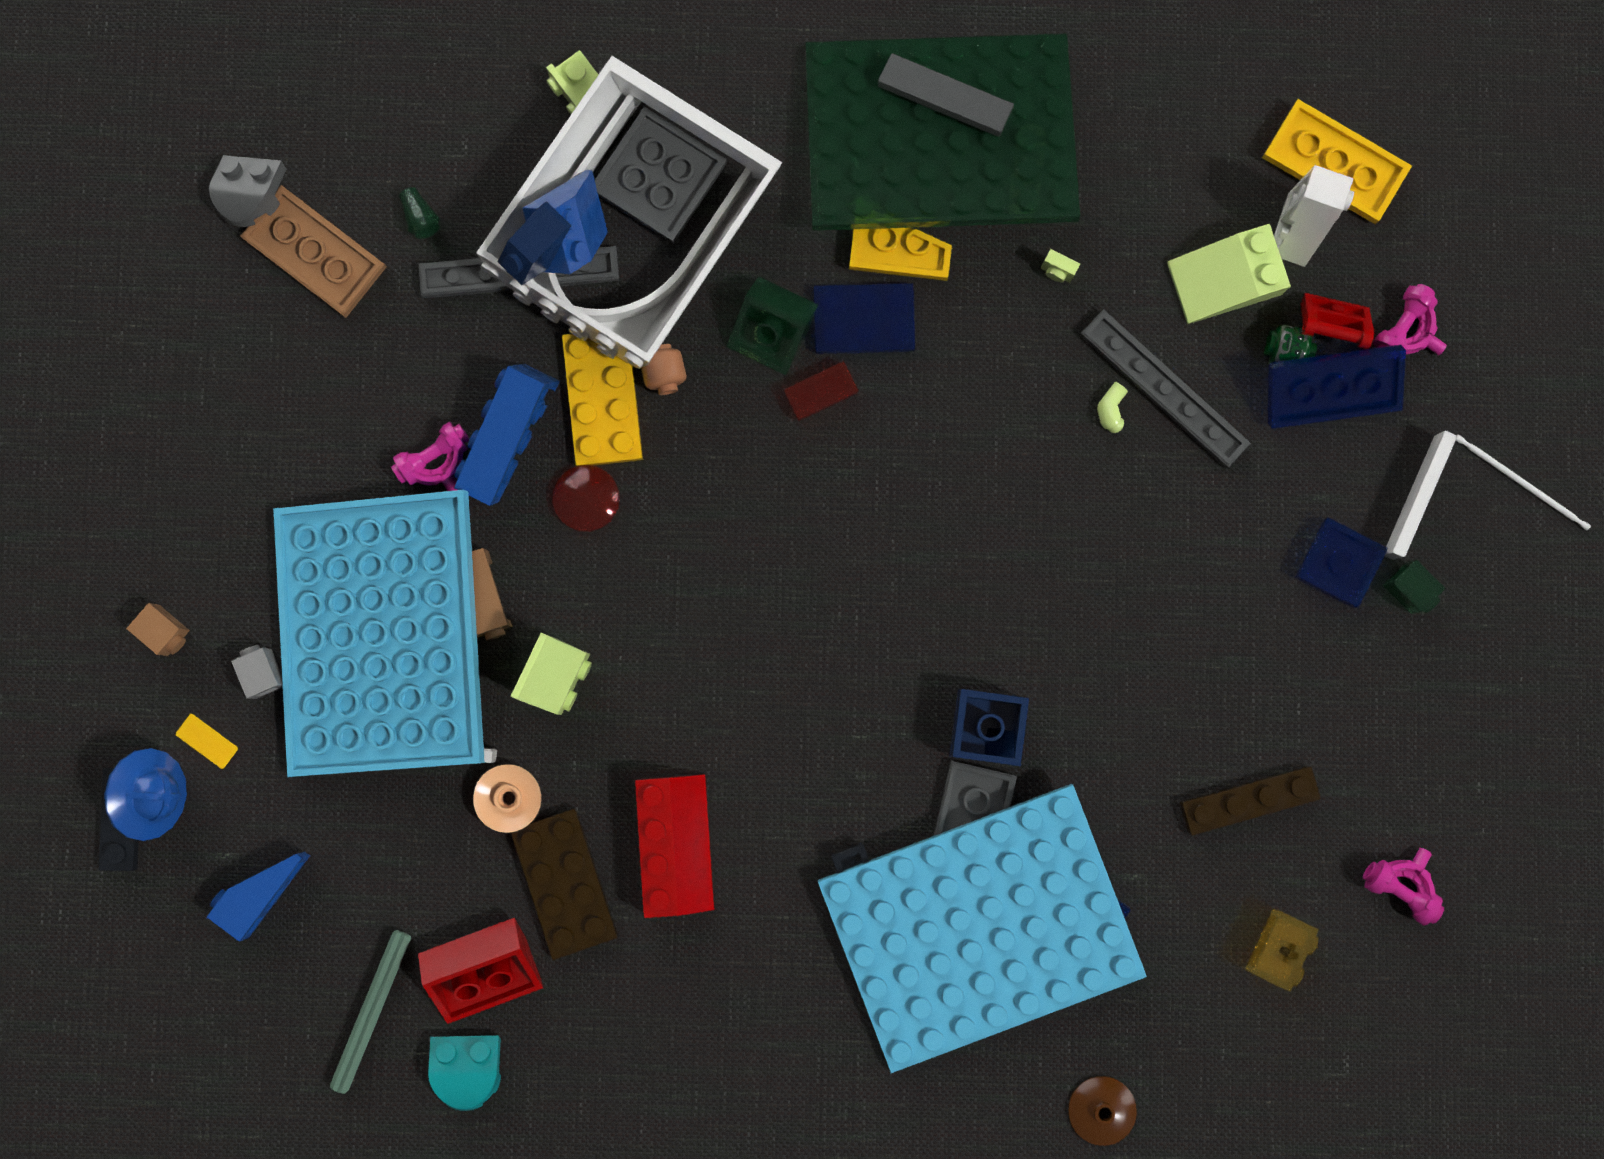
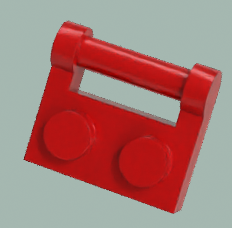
(1337, 320)

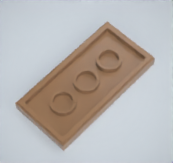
(315, 252)

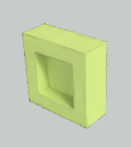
(1059, 267)

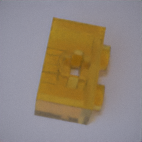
(1270, 963)

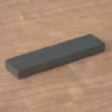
(945, 95)

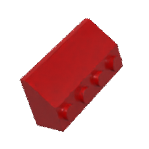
(674, 845)

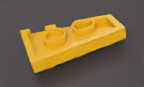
(900, 253)

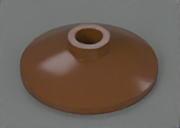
(1090, 1098)

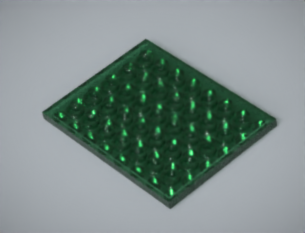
(908, 166)

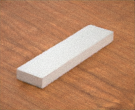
(1420, 495)

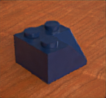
(989, 727)

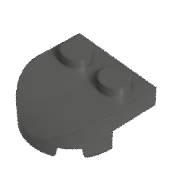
(246, 188)

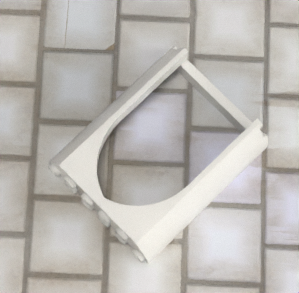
(638, 328)

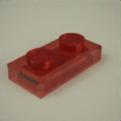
(821, 391)

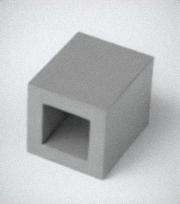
(258, 671)

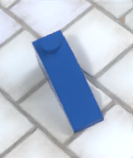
(247, 903)

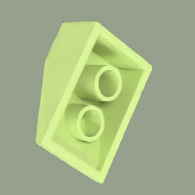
(1229, 274)
(552, 675)

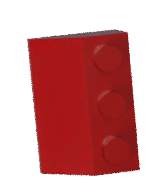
(479, 971)

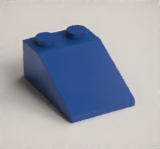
(580, 206)

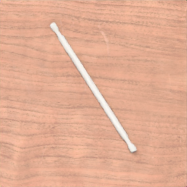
(1522, 482)

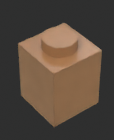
(158, 630)

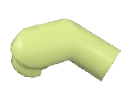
(1108, 408)

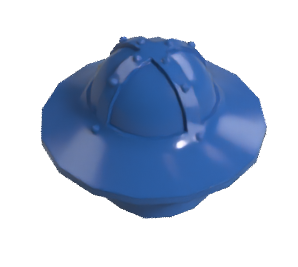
(145, 794)

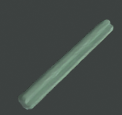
(370, 1011)

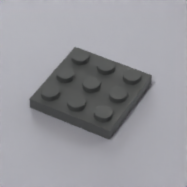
(659, 175)

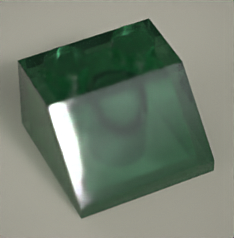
(772, 325)

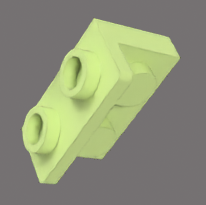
(572, 79)

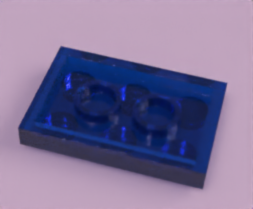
(864, 318)

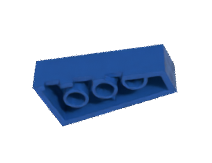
(503, 432)

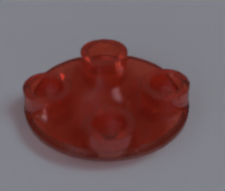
(586, 498)

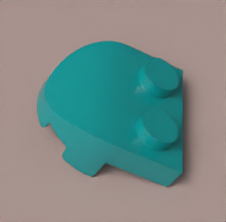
(464, 1069)

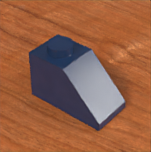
(534, 244)

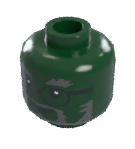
(1288, 344)

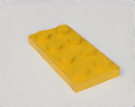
(1315, 139)
(601, 405)

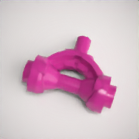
(1419, 304)
(412, 466)
(1425, 903)

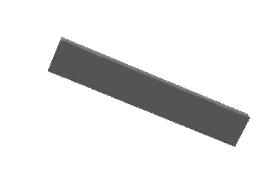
(467, 276)
(1165, 389)

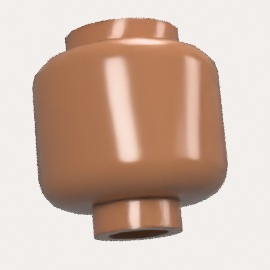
(665, 370)

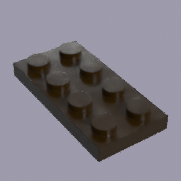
(564, 884)

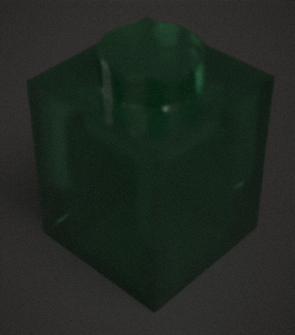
(1415, 587)

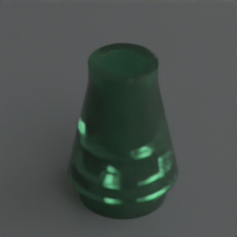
(419, 215)

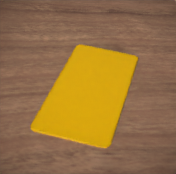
(206, 741)

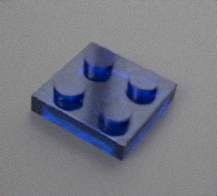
(1341, 563)

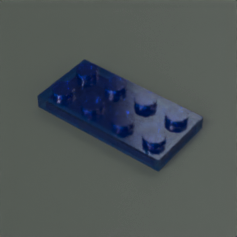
(1336, 386)

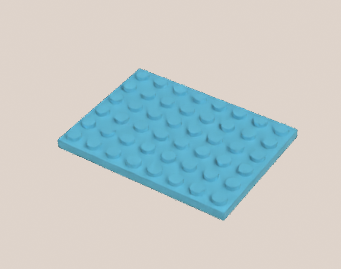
(378, 634)
(982, 928)

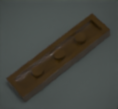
(1250, 800)

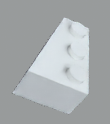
(1311, 212)

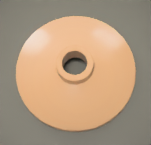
(490, 803)

